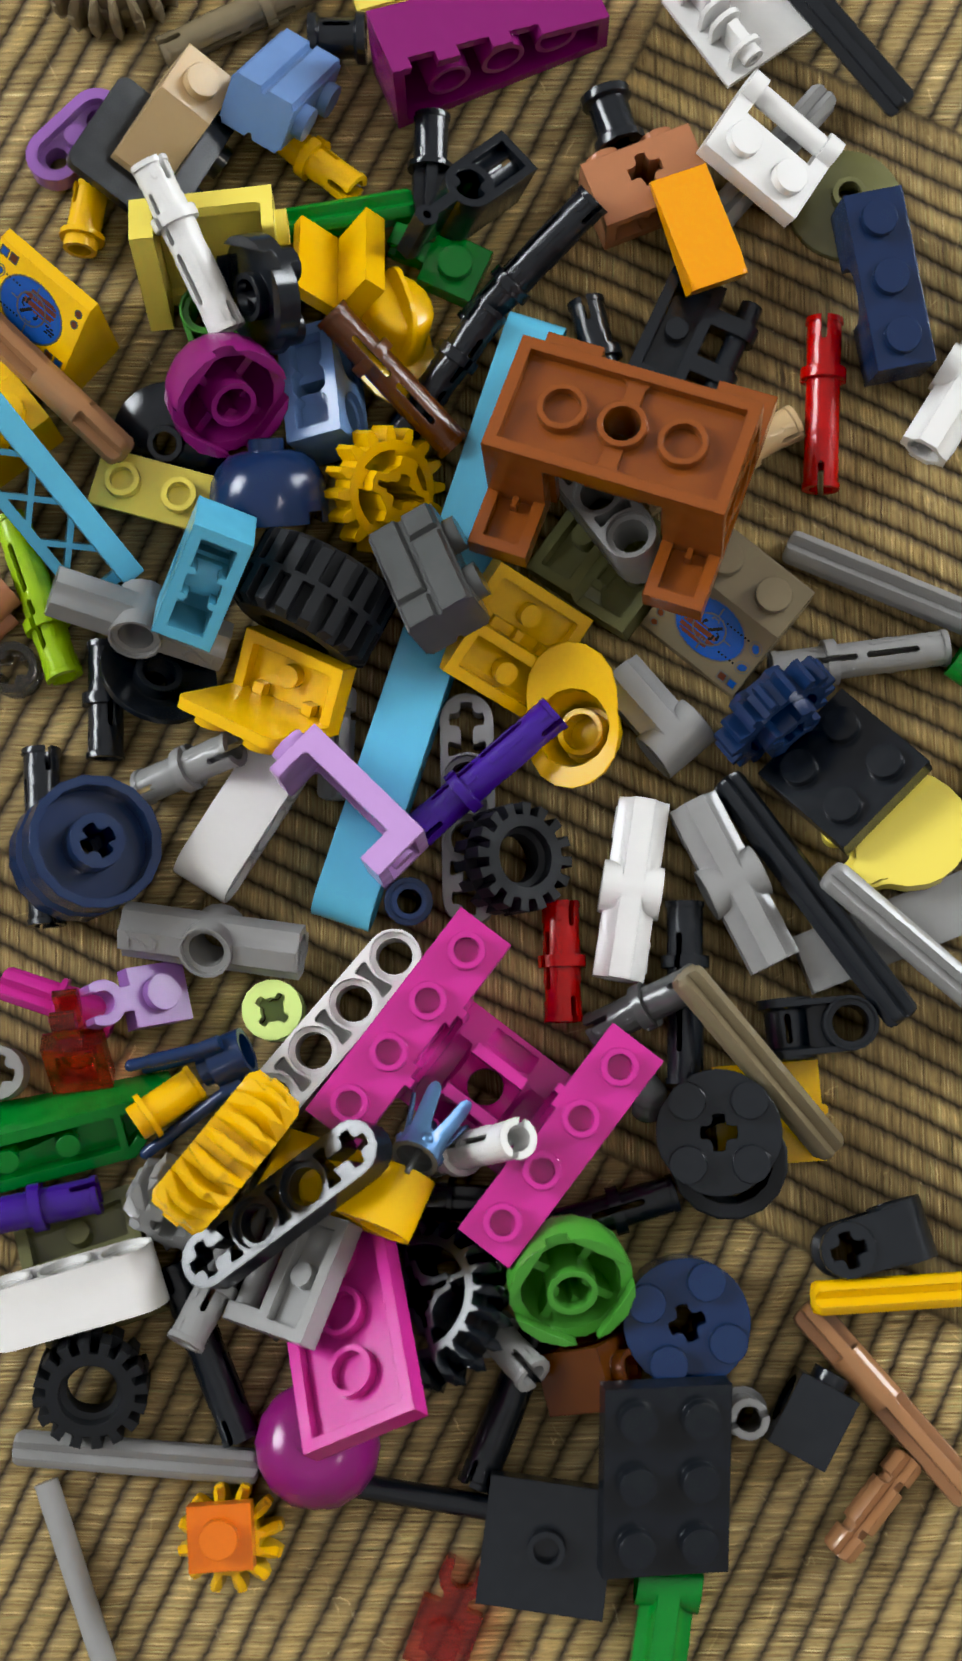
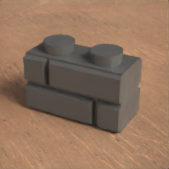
(429, 577)

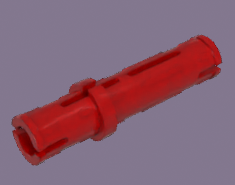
(822, 381)

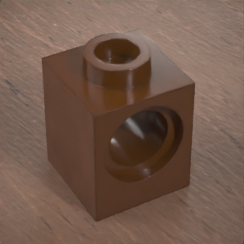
(576, 1372)

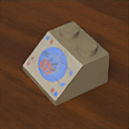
(743, 620)

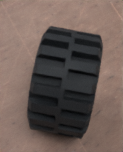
(315, 595)

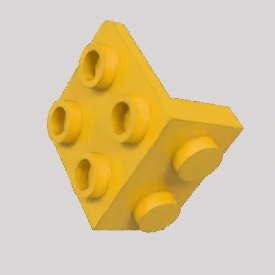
(274, 692)

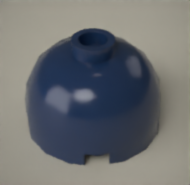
(272, 484)

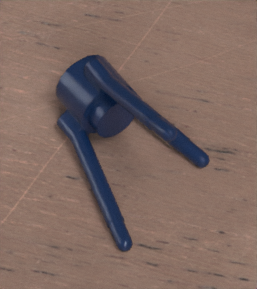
(218, 1061)

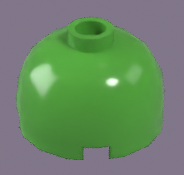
(570, 1281)

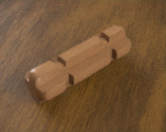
(872, 1505)

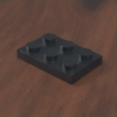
(664, 1476)

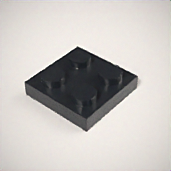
(846, 772)

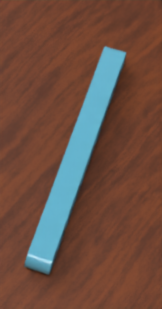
(415, 684)

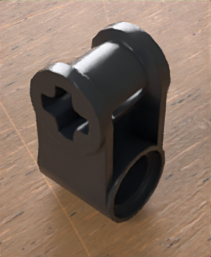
(811, 1025)
(883, 1237)

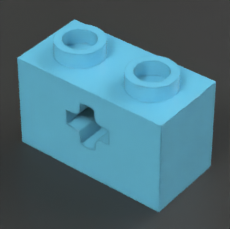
(204, 573)

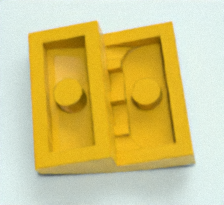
(521, 629)

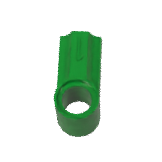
(664, 1616)

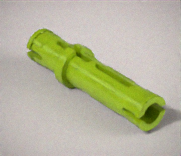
(33, 587)

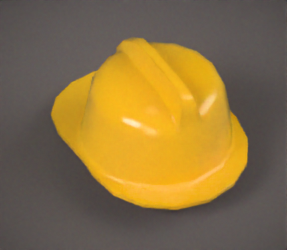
(405, 318)
(584, 695)

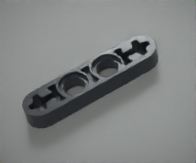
(282, 1198)

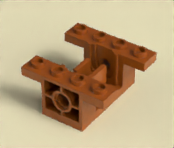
(628, 436)

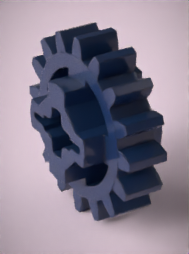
(774, 711)

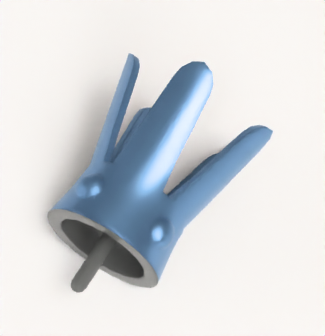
(423, 1142)

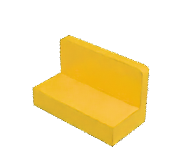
(341, 266)

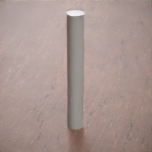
(74, 1571)

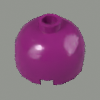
(225, 393)
(303, 1480)

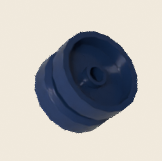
(114, 828)

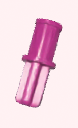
(35, 994)

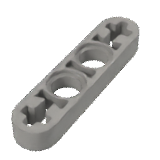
(451, 737)

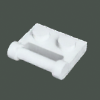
(761, 162)

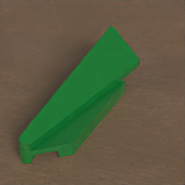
(70, 1132)

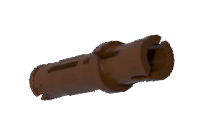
(340, 327)

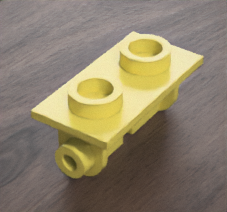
(149, 489)

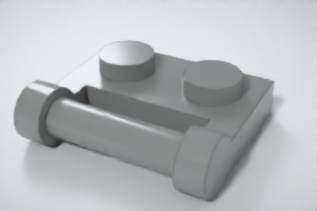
(298, 1285)

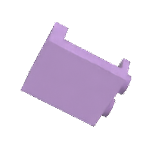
(315, 753)

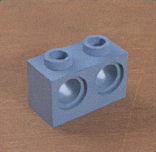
(323, 397)

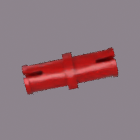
(562, 962)

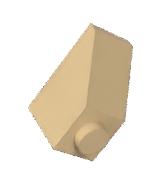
(176, 111)

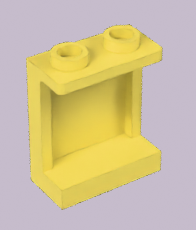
(220, 217)

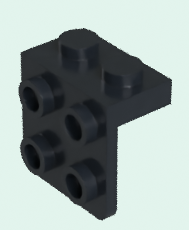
(108, 126)

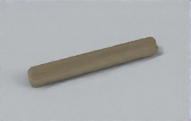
(757, 1061)

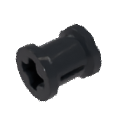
(340, 35)
(611, 115)

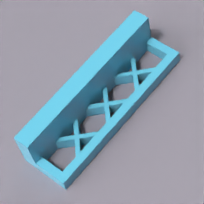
(67, 496)

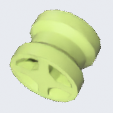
(281, 1014)

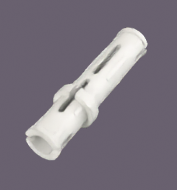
(177, 224)
(488, 1147)

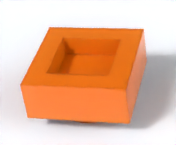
(221, 1536)

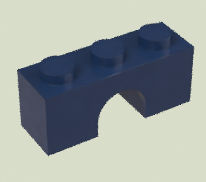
(879, 252)

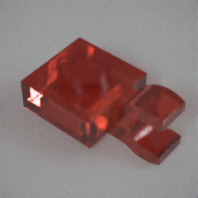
(72, 1055)

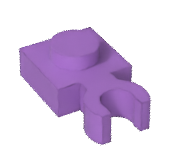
(146, 996)

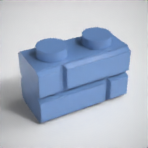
(282, 91)

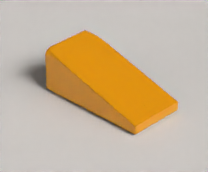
(697, 230)

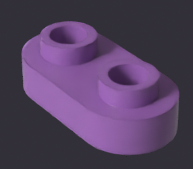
(58, 137)

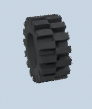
(541, 852)
(86, 1419)

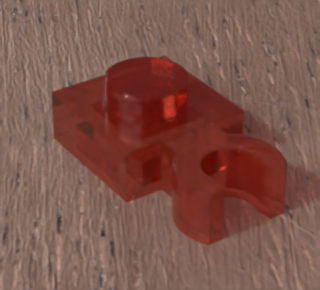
(444, 1624)

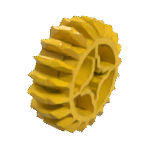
(226, 1152)

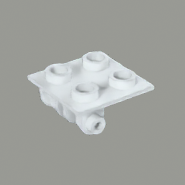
(738, 33)

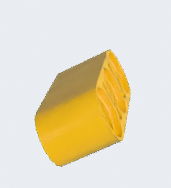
(383, 1208)

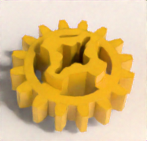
(380, 481)

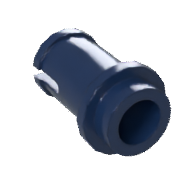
(423, 901)

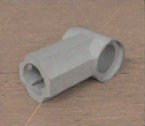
(665, 728)

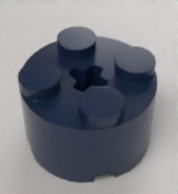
(718, 1334)

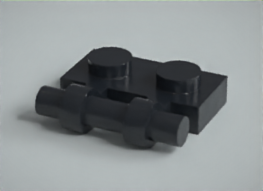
(680, 328)

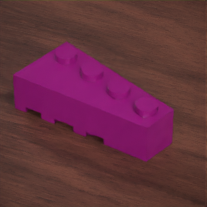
(468, 48)

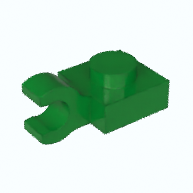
(446, 266)

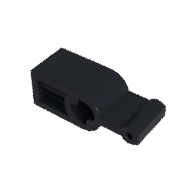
(470, 195)

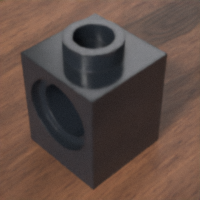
(811, 1415)

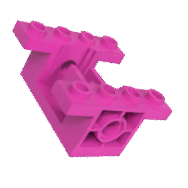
(442, 1035)

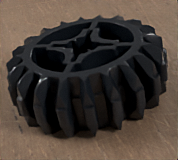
(454, 1311)

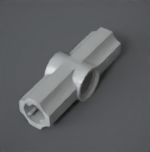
(126, 617)
(733, 882)
(179, 938)

